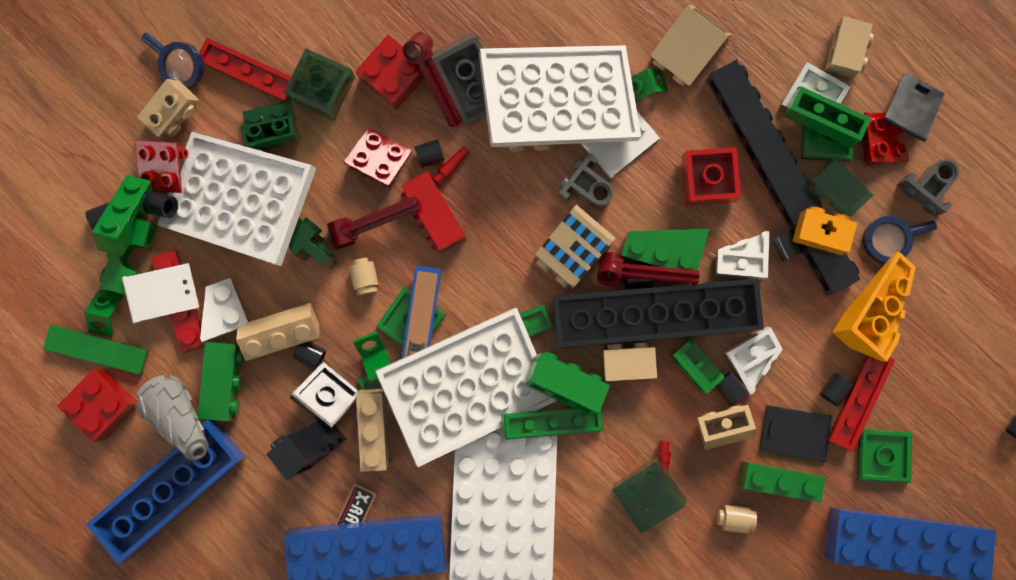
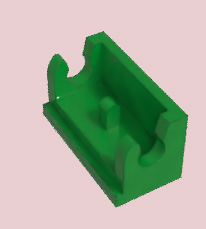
(697, 366)

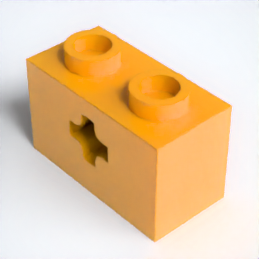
(811, 234)

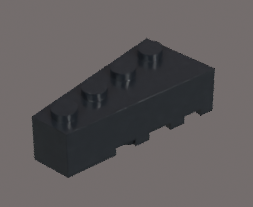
(304, 449)

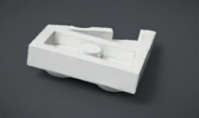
(818, 82)
(745, 259)
(221, 311)
(754, 357)

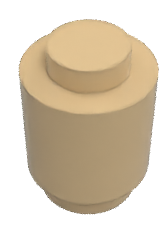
(364, 277)
(737, 519)

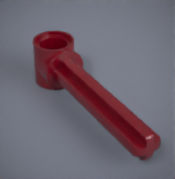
(431, 74)
(345, 231)
(613, 269)

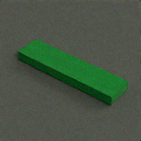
(96, 349)
(549, 423)

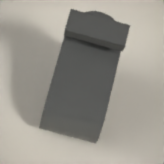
(584, 182)
(931, 186)

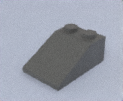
(461, 73)

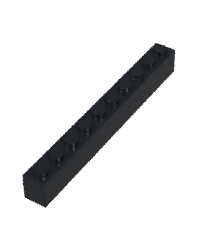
(776, 168)

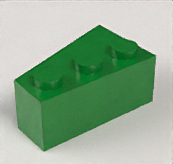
(665, 248)

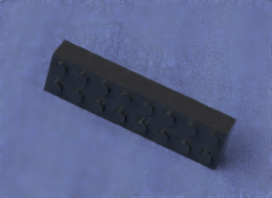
(657, 313)

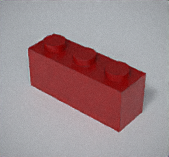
(434, 213)

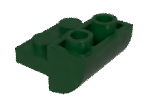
(270, 126)
(308, 241)

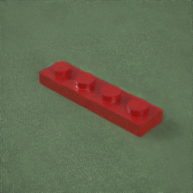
(245, 69)
(185, 323)
(860, 402)

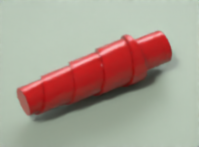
(448, 167)
(664, 453)

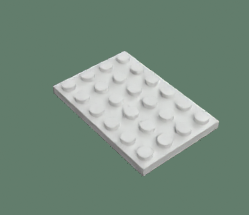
(558, 95)
(239, 197)
(462, 386)
(504, 509)

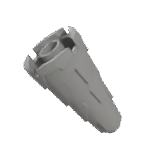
(170, 411)

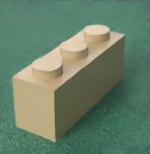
(277, 331)
(372, 430)

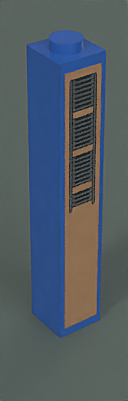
(421, 310)

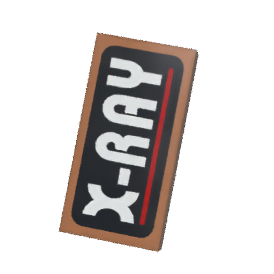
(357, 505)

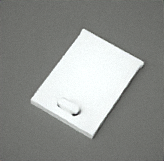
(616, 155)
(160, 292)

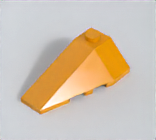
(875, 315)

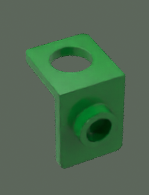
(645, 84)
(101, 309)
(374, 357)

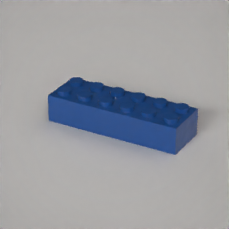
(163, 495)
(910, 544)
(366, 549)

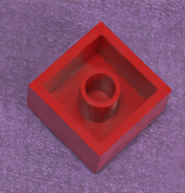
(390, 73)
(711, 176)
(98, 405)

